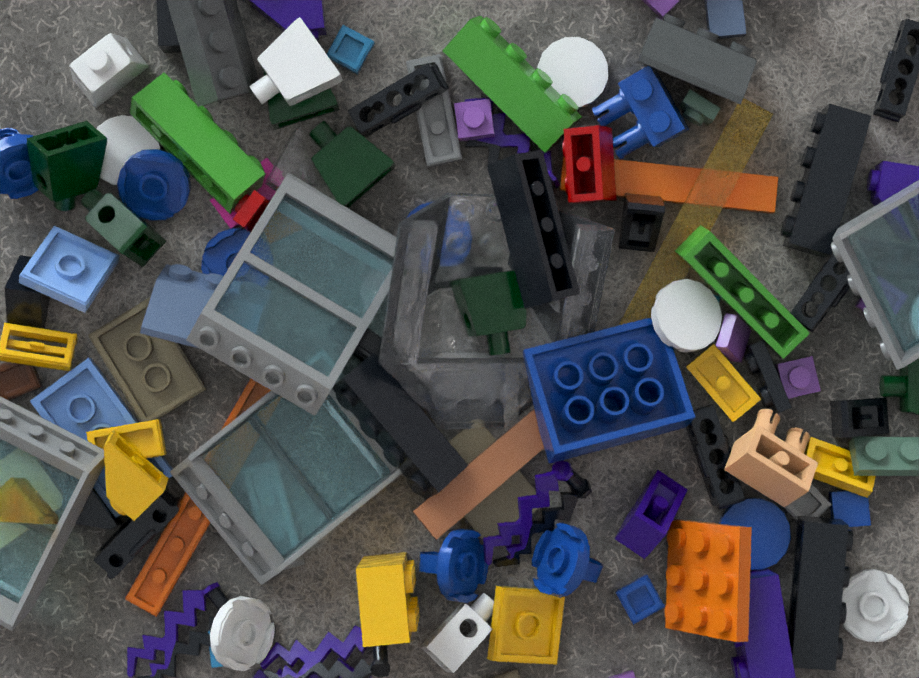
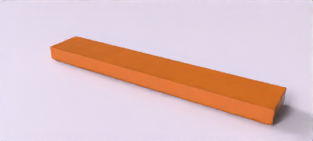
(674, 183)

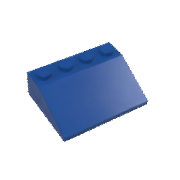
(605, 390)

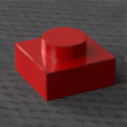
(250, 210)

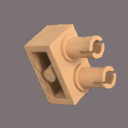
(770, 464)

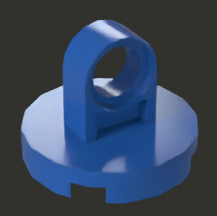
(15, 164)
(563, 561)
(457, 565)

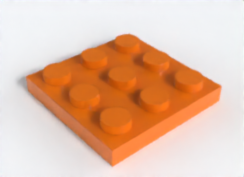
(708, 579)

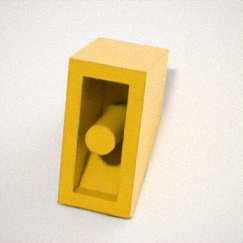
(130, 478)

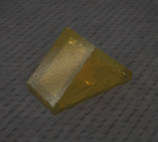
(24, 504)

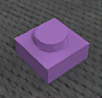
(474, 120)
(798, 377)

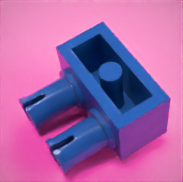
(652, 105)

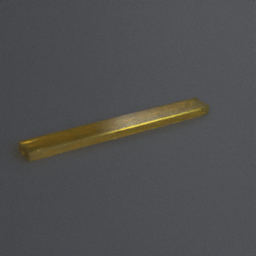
(702, 203)

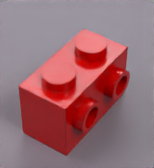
(589, 164)

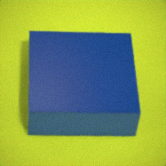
(850, 508)
(639, 599)

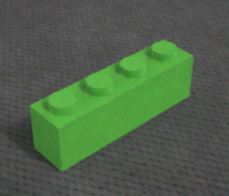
(512, 82)
(197, 141)
(742, 291)

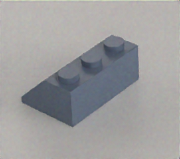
(177, 302)

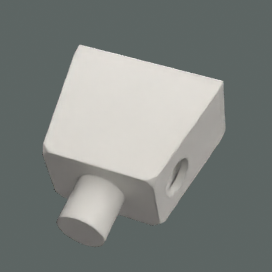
(295, 67)
(106, 68)
(447, 643)

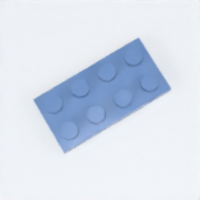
(85, 403)

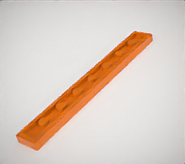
(180, 535)

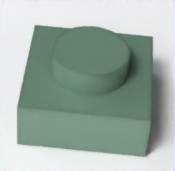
(698, 109)

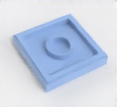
(69, 269)

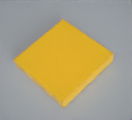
(525, 626)

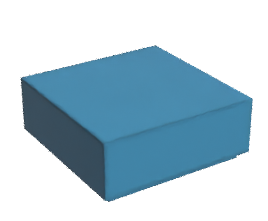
(350, 49)

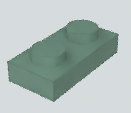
(885, 456)

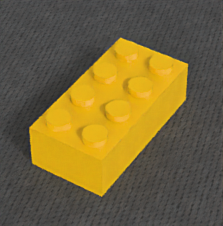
(385, 599)

